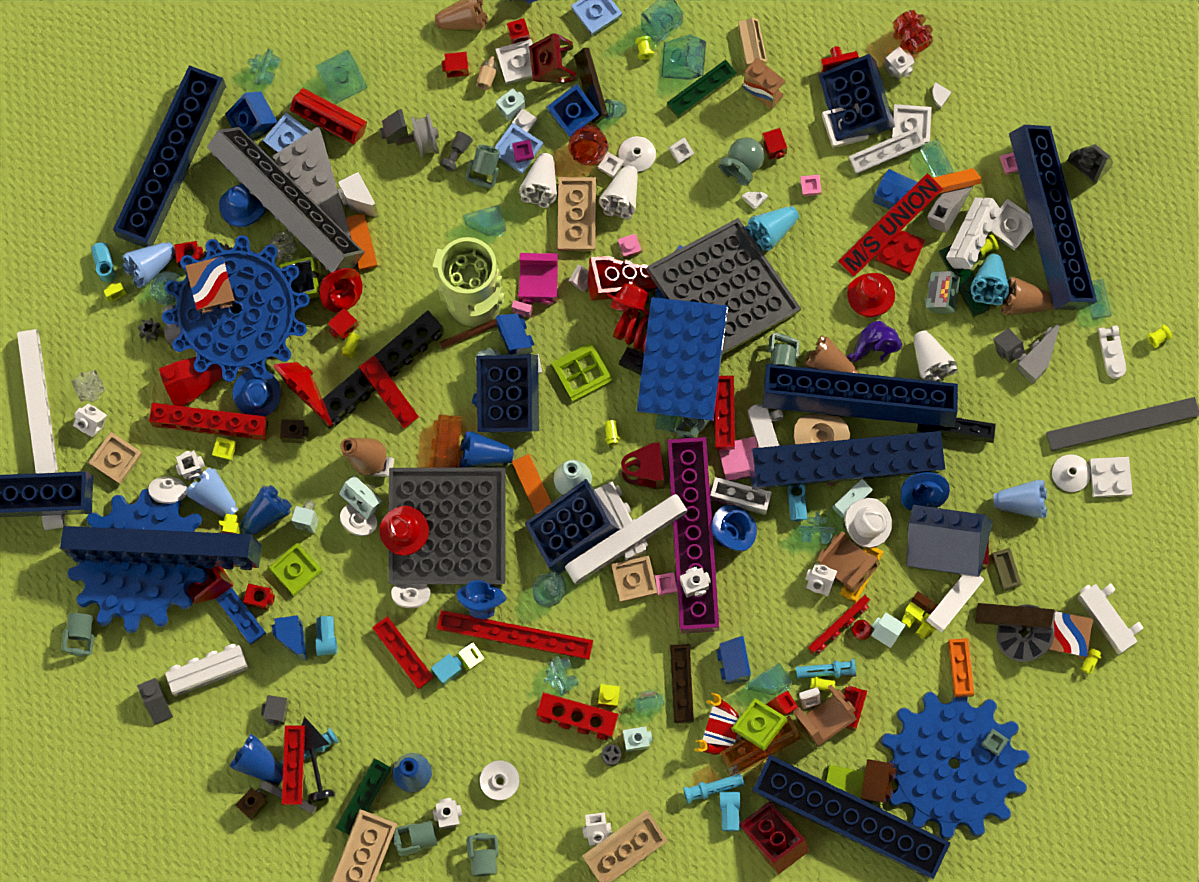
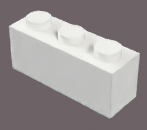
(740, 495)

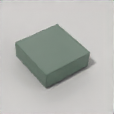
(995, 742)

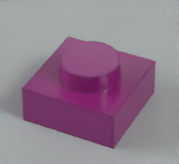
(523, 151)

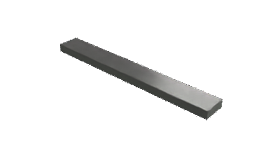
(1122, 424)

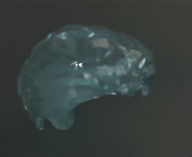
(157, 287)
(549, 589)

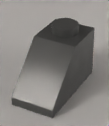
(394, 127)
(155, 700)

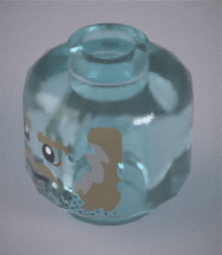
(649, 702)

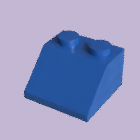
(572, 110)
(252, 115)
(892, 189)
(513, 334)
(290, 635)
(734, 661)

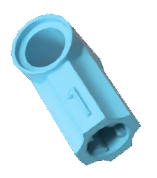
(103, 261)
(797, 504)
(326, 641)
(730, 810)

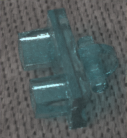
(267, 60)
(825, 532)
(558, 677)

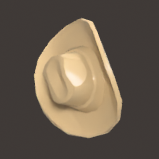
(820, 429)

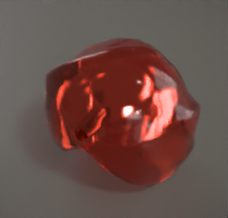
(588, 145)

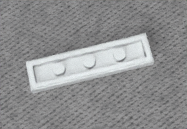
(886, 150)
(954, 601)

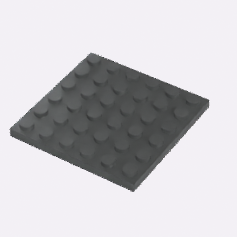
(727, 271)
(464, 523)

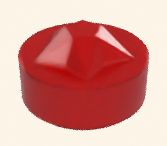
(862, 629)

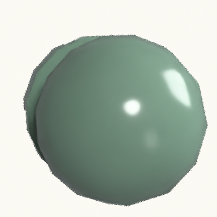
(743, 158)

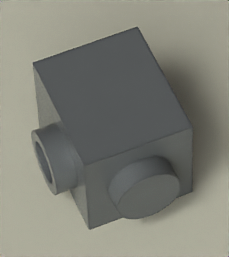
(1008, 345)
(275, 710)

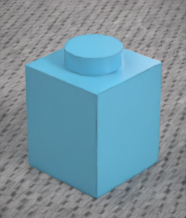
(447, 669)

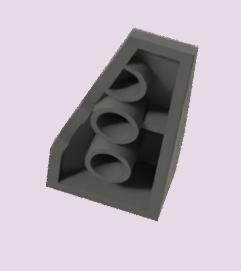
(1091, 162)

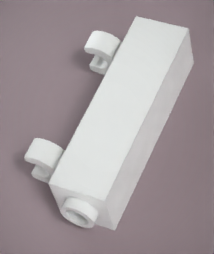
(762, 425)
(1107, 619)

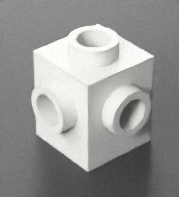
(899, 63)
(89, 420)
(187, 459)
(820, 579)
(691, 588)
(450, 820)
(596, 828)

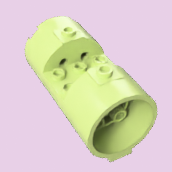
(469, 281)

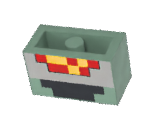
(942, 292)

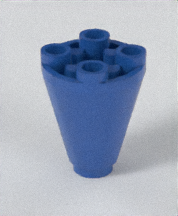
(483, 452)
(265, 511)
(257, 761)
(415, 779)

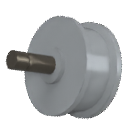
(423, 135)

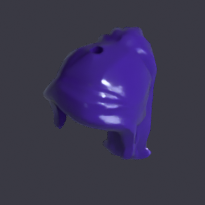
(876, 337)

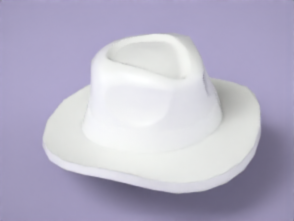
(868, 522)

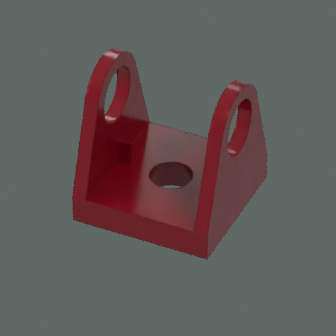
(551, 68)
(650, 467)

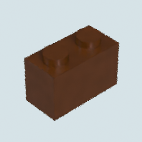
(878, 781)

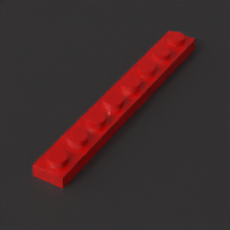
(515, 635)

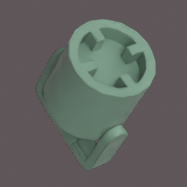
(484, 162)
(782, 353)
(696, 425)
(78, 628)
(421, 835)
(483, 861)

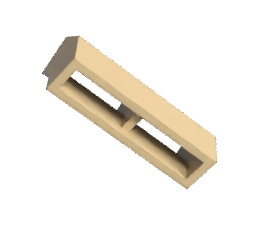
(751, 41)

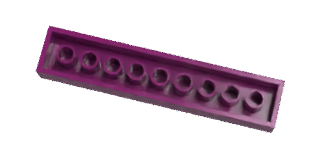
(693, 532)

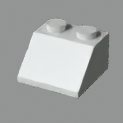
(356, 195)

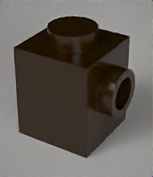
(293, 431)
(252, 803)

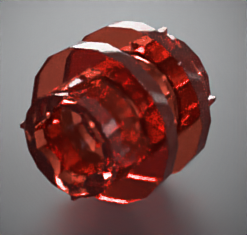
(911, 29)

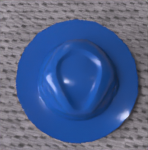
(240, 207)
(255, 394)
(924, 490)
(734, 528)
(480, 598)

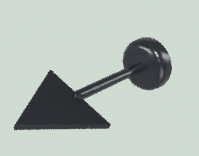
(313, 740)

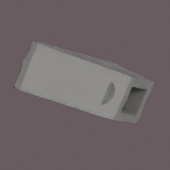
(947, 208)
(1037, 361)

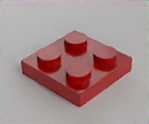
(901, 252)

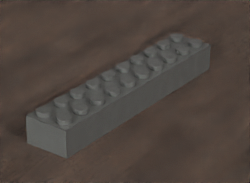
(285, 199)

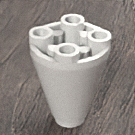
(540, 182)
(620, 195)
(932, 358)

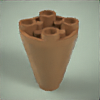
(462, 16)
(1025, 298)
(828, 357)
(364, 454)

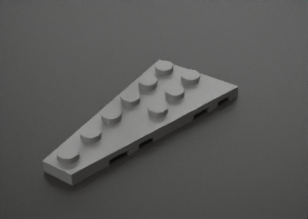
(310, 169)

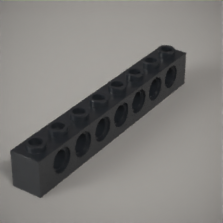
(425, 322)

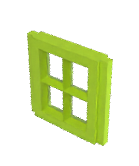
(573, 357)

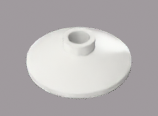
(639, 161)
(1067, 481)
(167, 490)
(356, 522)
(410, 595)
(497, 770)

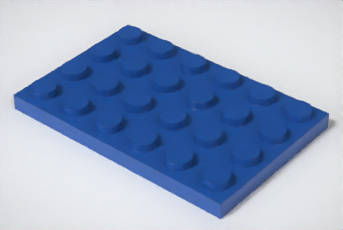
(682, 358)

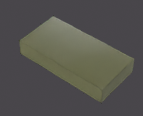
(1006, 569)

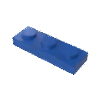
(241, 616)

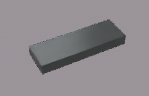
(278, 792)

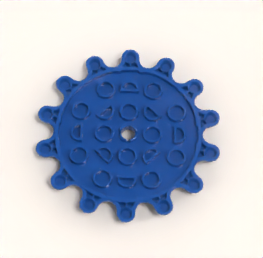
(257, 330)
(138, 589)
(950, 794)

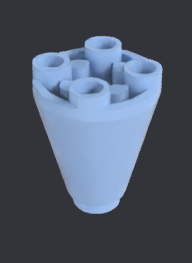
(147, 262)
(212, 493)
(1023, 499)

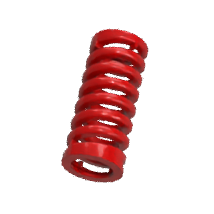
(625, 328)

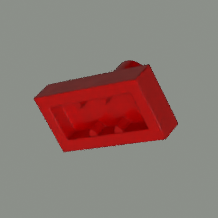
(837, 59)

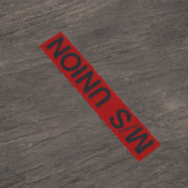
(890, 225)

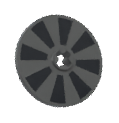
(1024, 648)

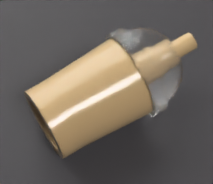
(487, 72)

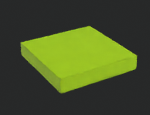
(295, 569)
(759, 724)
(846, 779)

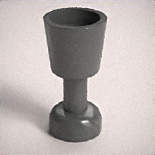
(459, 145)

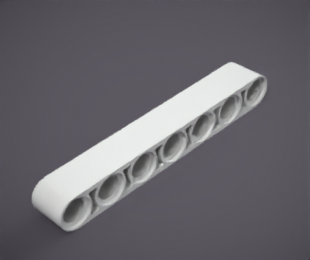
(626, 539)

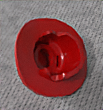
(341, 289)
(871, 294)
(630, 297)
(404, 530)

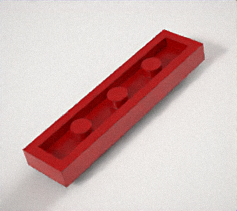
(388, 391)
(725, 414)
(833, 631)
(403, 652)
(293, 765)

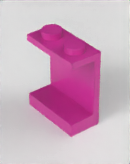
(538, 278)

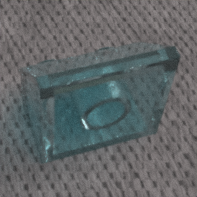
(661, 19)
(684, 58)
(341, 76)

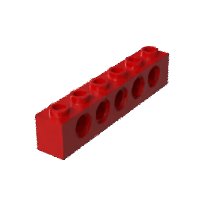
(208, 421)

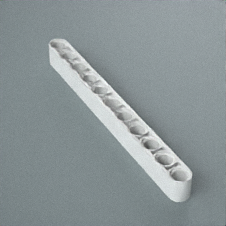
(38, 412)

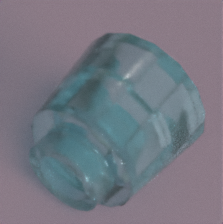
(615, 109)

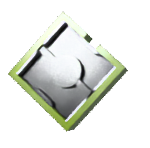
(308, 277)

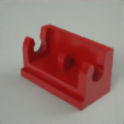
(857, 698)

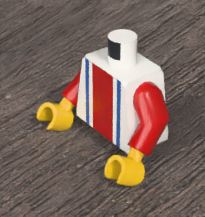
(719, 731)

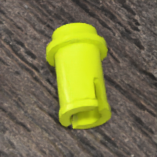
(350, 345)
(611, 433)
(1090, 661)
(822, 684)

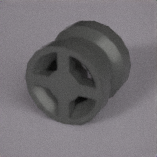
(612, 752)

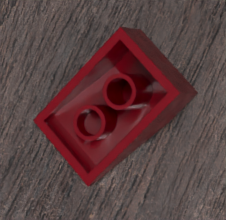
(774, 837)

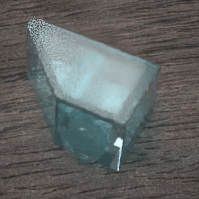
(486, 221)
(771, 681)

